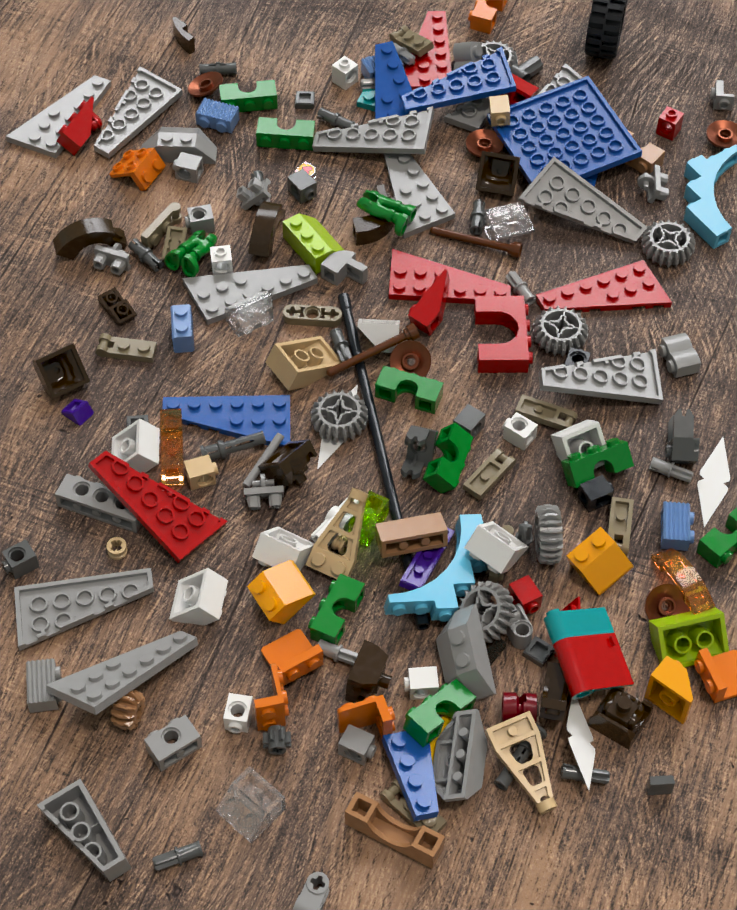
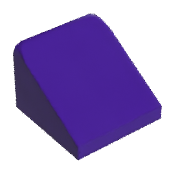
(78, 411)

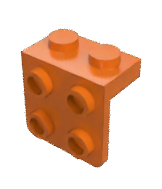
(141, 165)
(293, 655)
(718, 673)
(272, 709)
(367, 712)

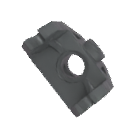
(681, 444)
(420, 450)

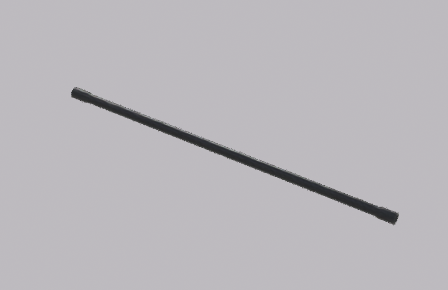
(345, 305)

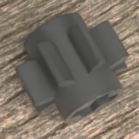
(276, 740)

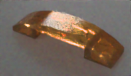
(172, 447)
(686, 578)

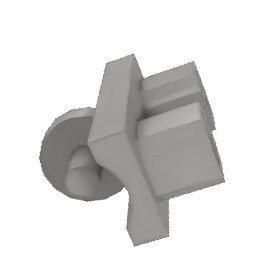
(654, 184)
(256, 194)
(113, 257)
(260, 491)

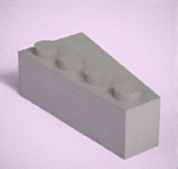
(82, 823)

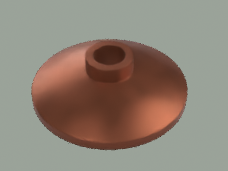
(205, 84)
(722, 133)
(483, 140)
(411, 349)
(664, 593)

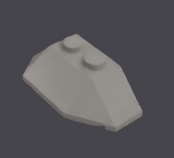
(173, 140)
(465, 653)
(460, 757)

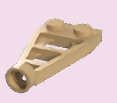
(332, 563)
(514, 732)

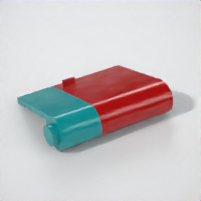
(587, 650)

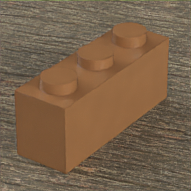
(411, 534)

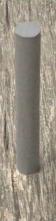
(267, 453)

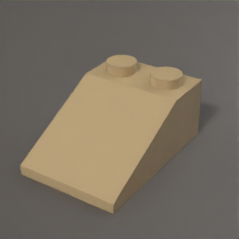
(301, 361)

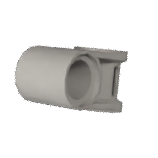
(520, 625)
(310, 898)

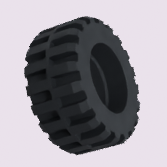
(605, 28)

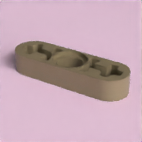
(327, 311)

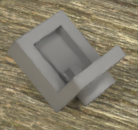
(720, 100)

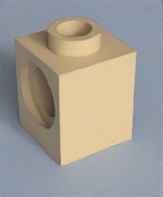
(499, 110)
(200, 472)

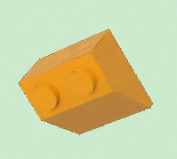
(599, 561)
(281, 591)
(670, 689)

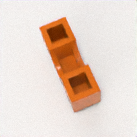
(485, 14)

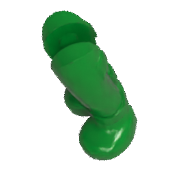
(388, 209)
(190, 253)

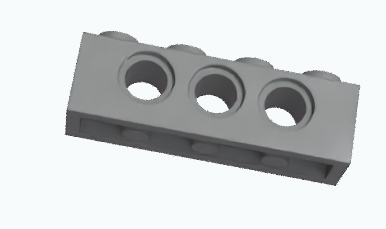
(71, 497)

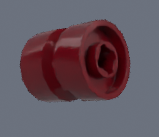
(515, 705)

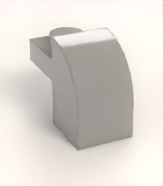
(343, 264)

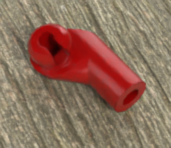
(96, 122)

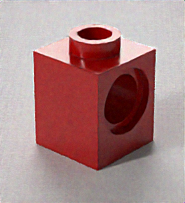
(669, 123)
(526, 593)

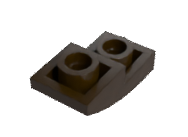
(182, 36)
(116, 306)

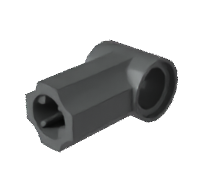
(528, 68)

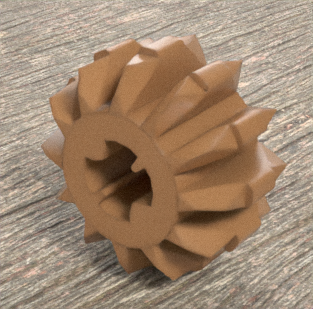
(128, 710)

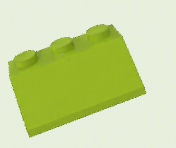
(309, 240)
(685, 634)

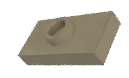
(174, 237)

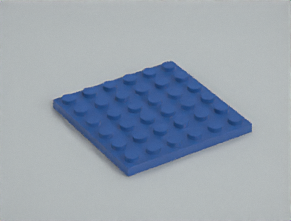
(569, 125)

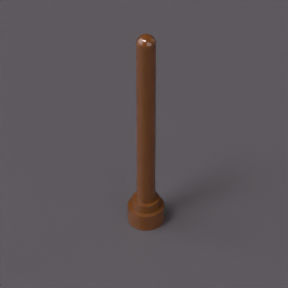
(513, 249)
(409, 333)

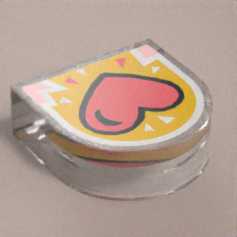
(308, 167)

